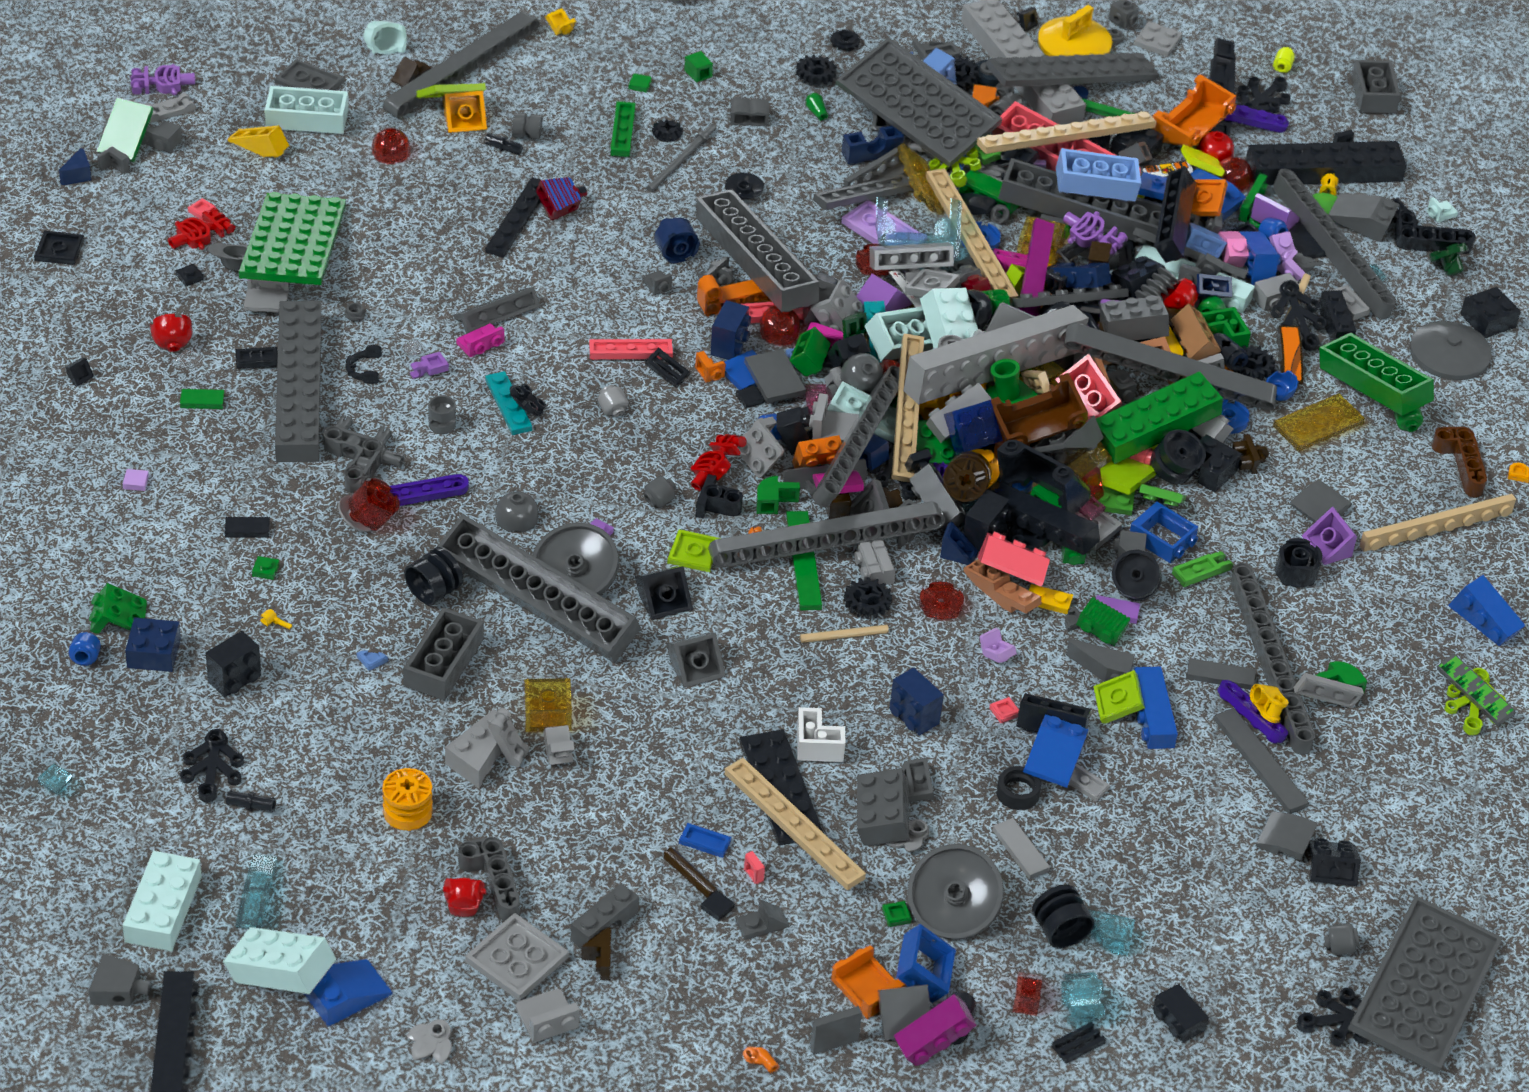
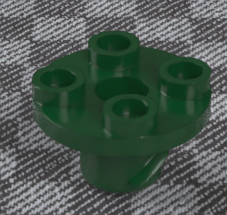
(1450, 258)

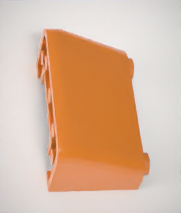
(1196, 114)

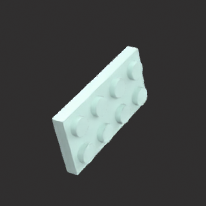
(852, 400)

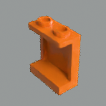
(861, 978)

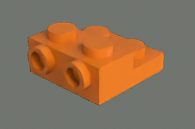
(816, 451)

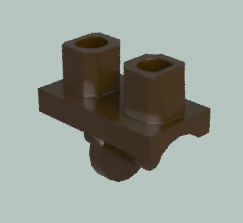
(1252, 454)

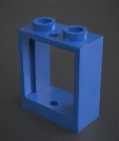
(1169, 519)
(939, 951)

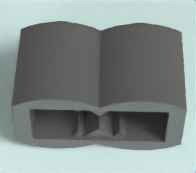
(749, 112)

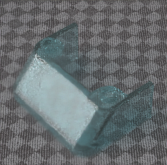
(944, 228)

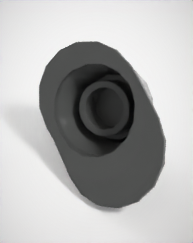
(230, 254)

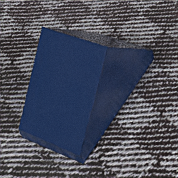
(75, 169)
(1214, 286)
(957, 547)

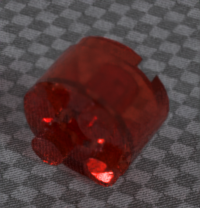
(373, 504)

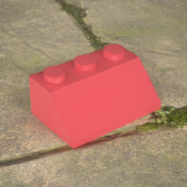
(1093, 387)
(1014, 558)

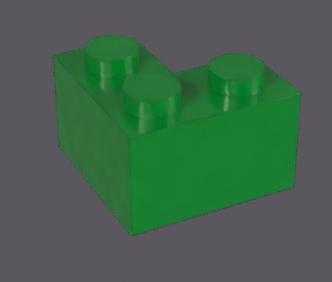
(1228, 322)

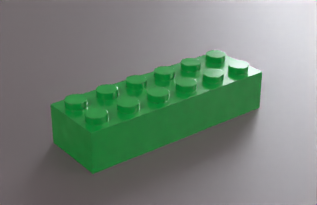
(1376, 374)
(1156, 414)

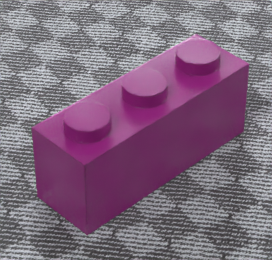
(935, 1030)

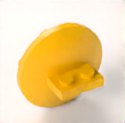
(1074, 35)

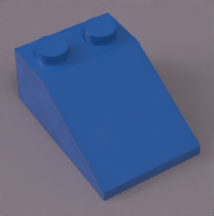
(1232, 199)
(1056, 750)
(346, 990)

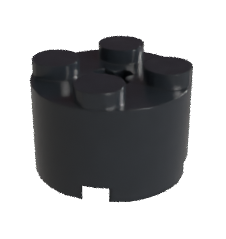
(1298, 563)

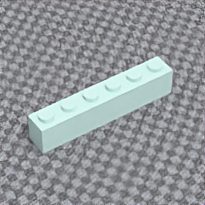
(1241, 291)

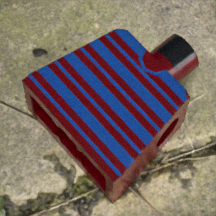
(560, 196)

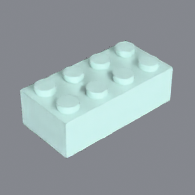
(307, 109)
(948, 313)
(888, 329)
(162, 901)
(279, 960)

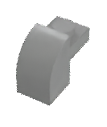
(558, 745)

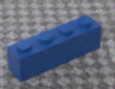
(1157, 716)

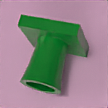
(1007, 382)

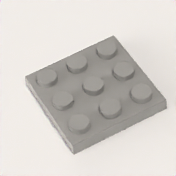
(517, 956)

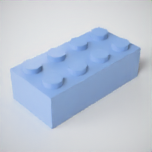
(1098, 174)

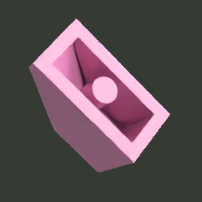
(1236, 248)

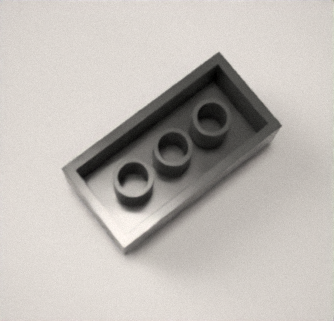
(443, 653)

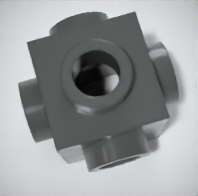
(1123, 13)

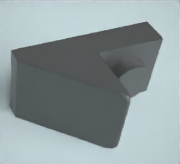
(764, 921)

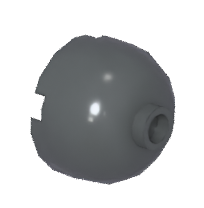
(862, 372)
(517, 512)

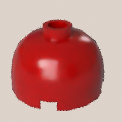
(1216, 145)
(171, 331)

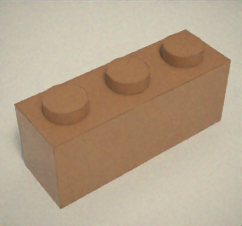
(1194, 333)

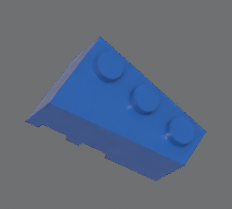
(1262, 256)
(1487, 611)

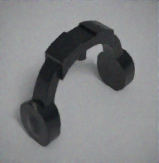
(368, 377)

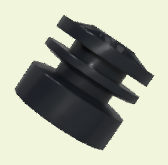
(433, 576)
(1063, 916)

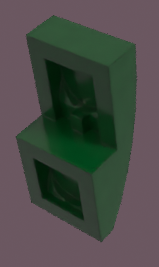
(854, 324)

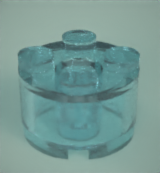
(1082, 997)

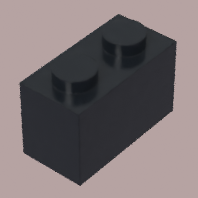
(1180, 1013)

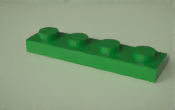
(622, 129)

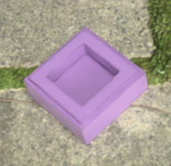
(135, 479)

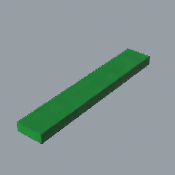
(805, 569)

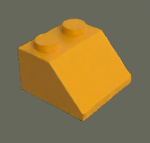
(464, 111)

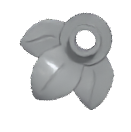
(918, 832)
(428, 1042)

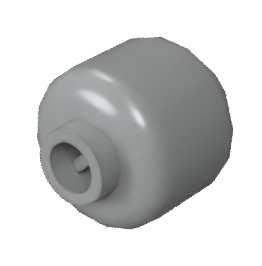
(612, 401)

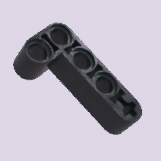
(1427, 238)

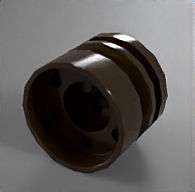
(976, 467)

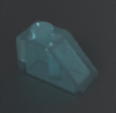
(1112, 932)

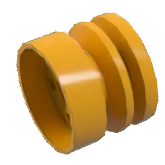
(407, 799)

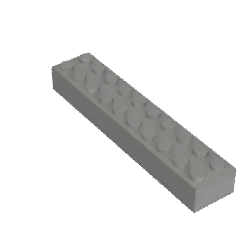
(1005, 38)
(970, 360)

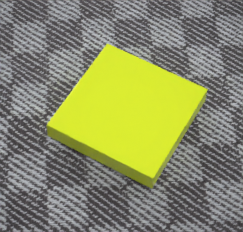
(1202, 160)

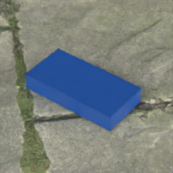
(705, 840)

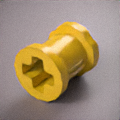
(1325, 186)

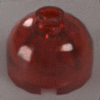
(390, 146)
(1237, 172)
(779, 327)

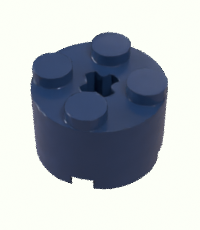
(676, 239)

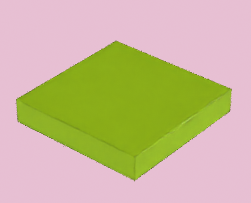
(691, 551)
(1118, 697)

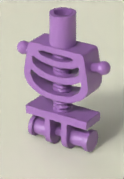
(166, 79)
(1084, 234)

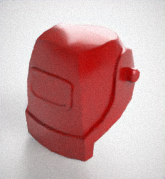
(1184, 293)
(463, 895)

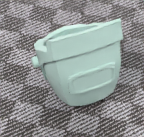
(385, 37)

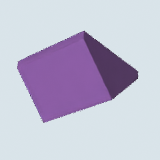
(1266, 208)
(879, 290)
(1332, 537)

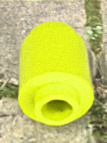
(1284, 60)

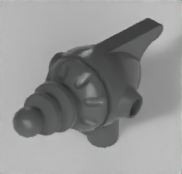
(1305, 263)

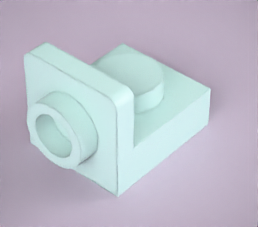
(1441, 211)

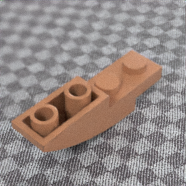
(1000, 588)

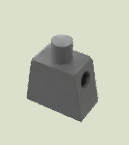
(117, 982)

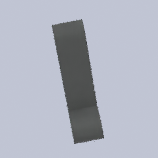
(491, 856)

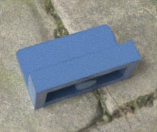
(1204, 241)

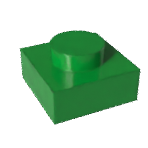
(265, 568)

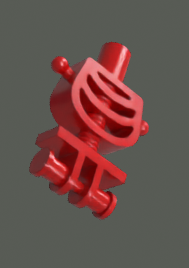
(192, 229)
(715, 461)

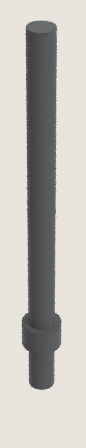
(701, 138)

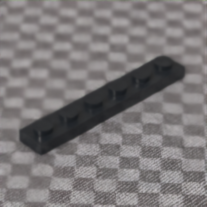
(514, 220)

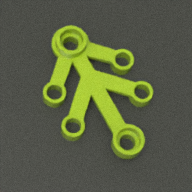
(958, 176)
(1472, 724)

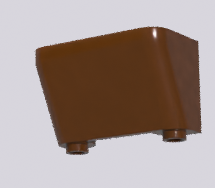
(1043, 414)

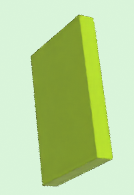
(438, 91)
(1126, 475)

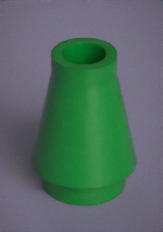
(816, 105)

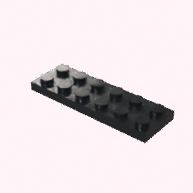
(775, 761)

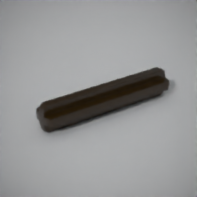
(689, 872)

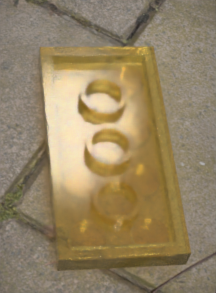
(916, 170)
(1318, 422)

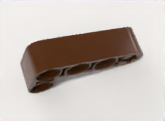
(1463, 445)

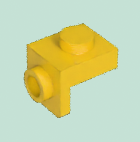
(560, 22)

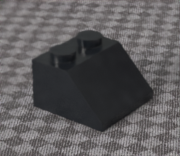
(664, 592)

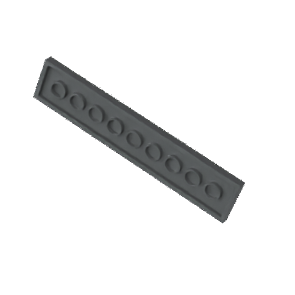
(1072, 69)

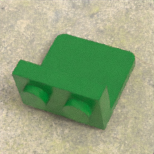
(927, 440)
(117, 607)

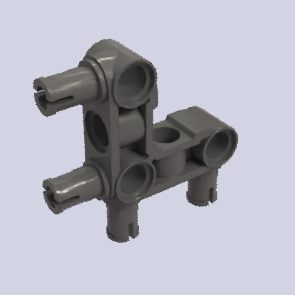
(365, 451)

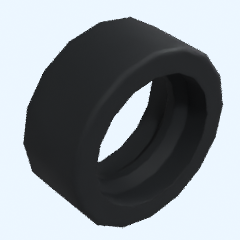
(1013, 800)

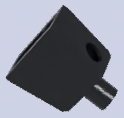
(846, 348)

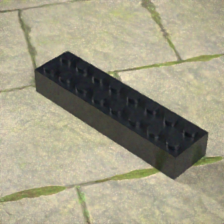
(1346, 160)

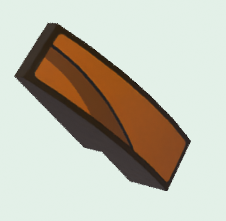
(1290, 351)

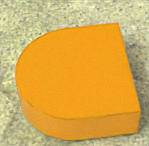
(1519, 472)

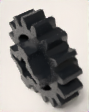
(816, 70)
(962, 72)
(1258, 364)
(867, 598)

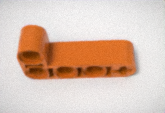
(712, 296)

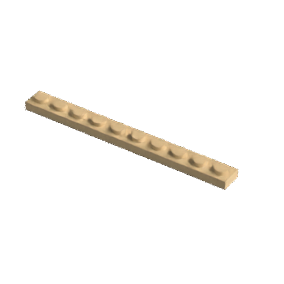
(1066, 132)
(971, 233)

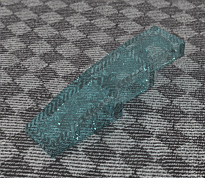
(256, 892)

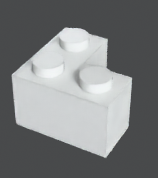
(818, 741)

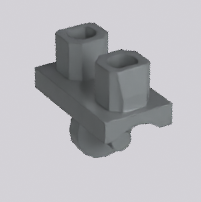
(720, 271)

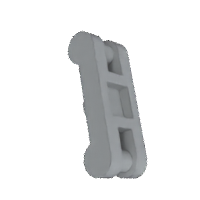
(172, 108)
(508, 738)

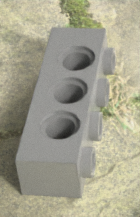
(911, 256)

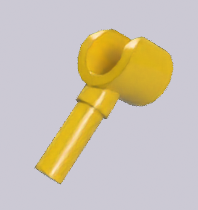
(270, 616)

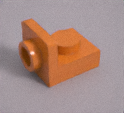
(707, 369)

